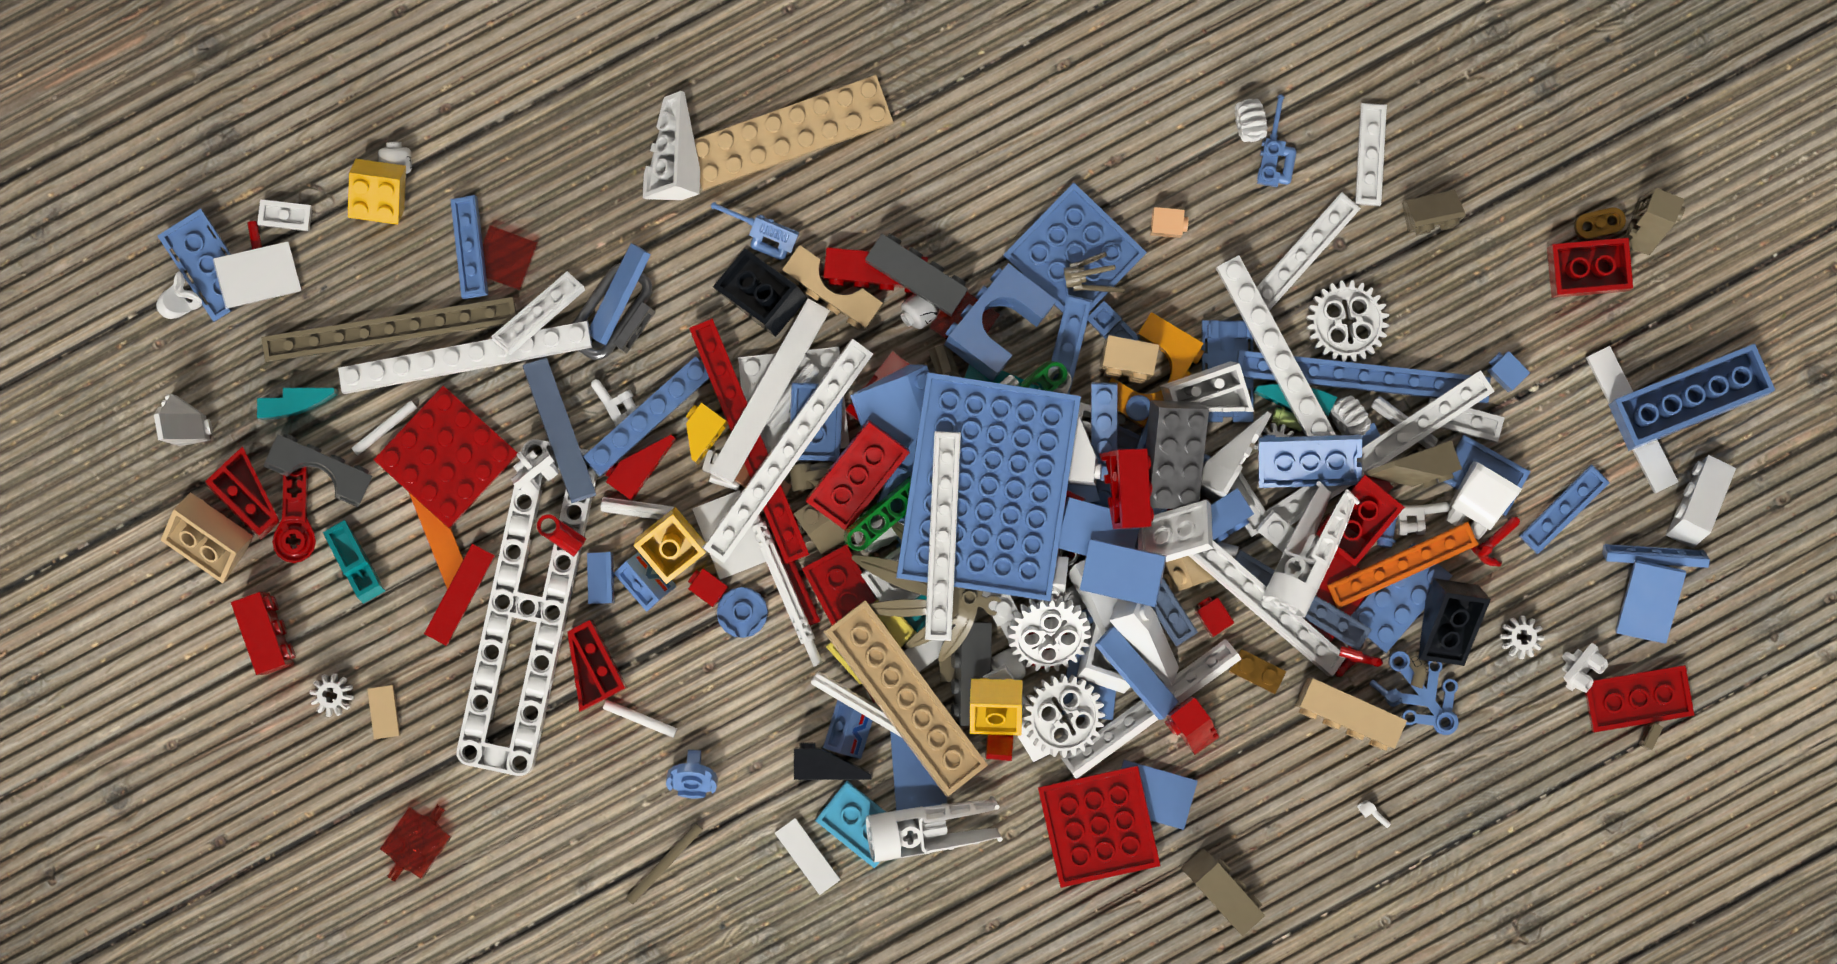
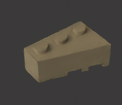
(1653, 219)
(1223, 891)

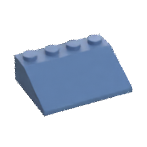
(895, 406)

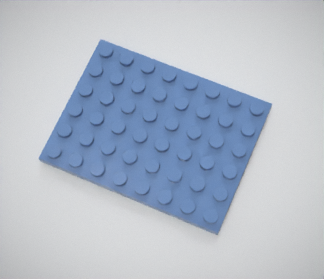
(1009, 483)

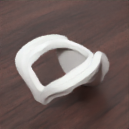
(173, 301)

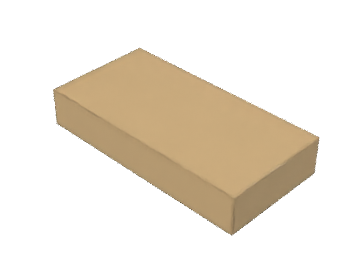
(383, 712)

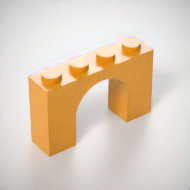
(1177, 346)

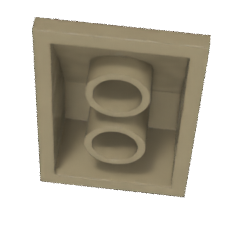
(1420, 467)

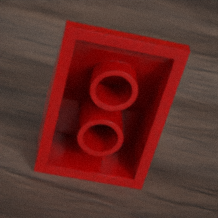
(1367, 519)

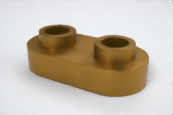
(1599, 223)

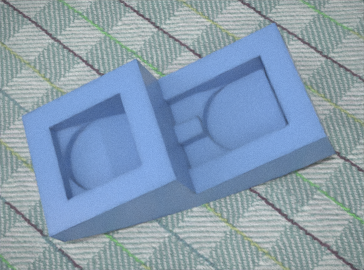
(1108, 322)

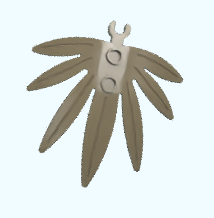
(964, 601)

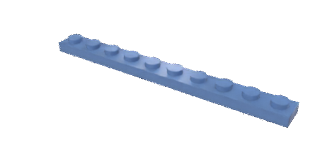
(1360, 376)

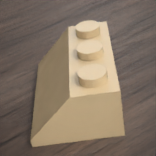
(206, 537)

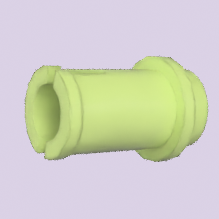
(1285, 417)

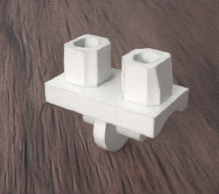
(542, 464)
(1578, 666)

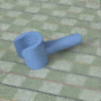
(1393, 697)

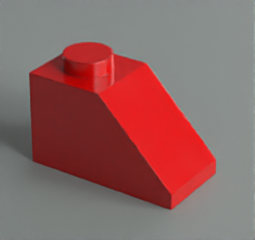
(999, 747)

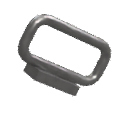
(630, 326)

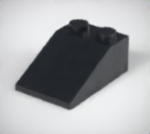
(760, 292)
(1451, 621)
(821, 764)

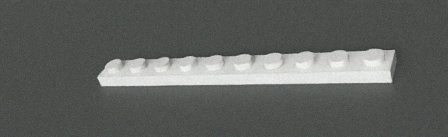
(461, 358)
(1397, 439)
(787, 450)

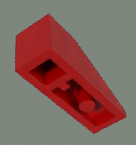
(635, 470)

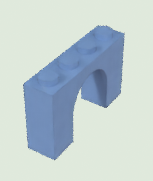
(1009, 290)

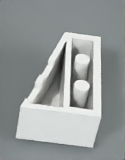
(1217, 388)

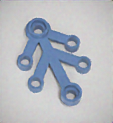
(1427, 696)

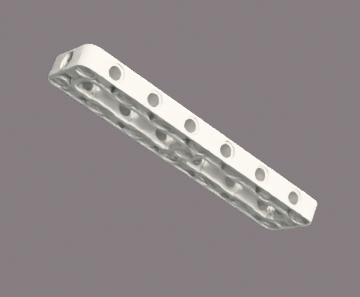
(496, 629)

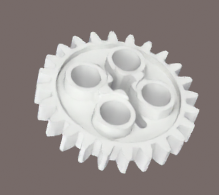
(1370, 318)
(1049, 633)
(1044, 727)

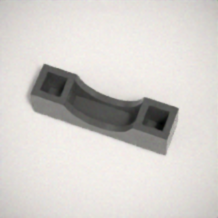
(289, 456)

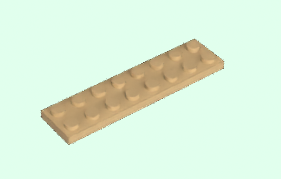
(791, 132)
(905, 698)

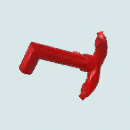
(1486, 548)
(1355, 656)

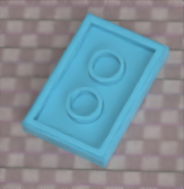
(847, 819)

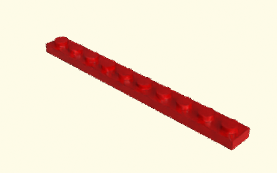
(733, 404)

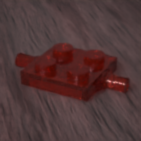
(416, 842)

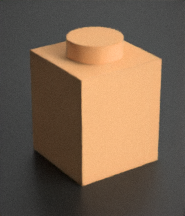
(1168, 222)

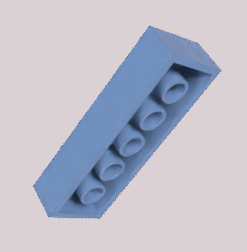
(1691, 397)

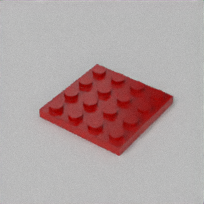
(446, 457)
(1099, 826)

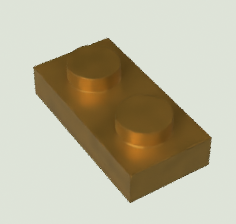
(1258, 671)

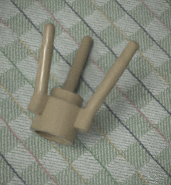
(1076, 276)

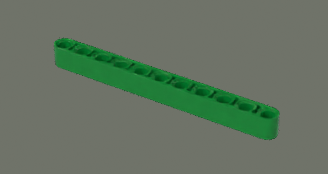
(883, 508)

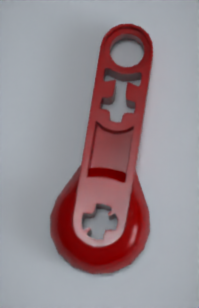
(294, 522)

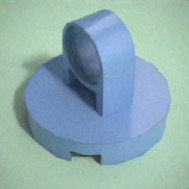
(692, 778)

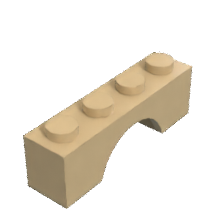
(859, 307)

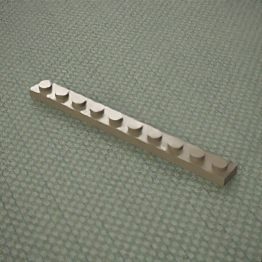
(388, 329)

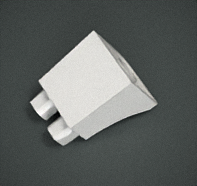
(1482, 498)

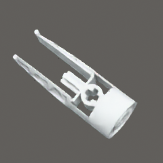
(1307, 556)
(888, 836)

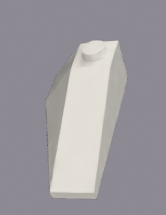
(675, 162)
(181, 423)
(1223, 467)

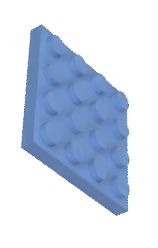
(1070, 233)

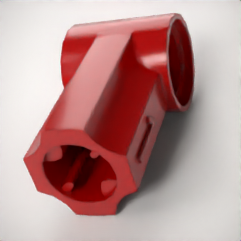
(562, 536)

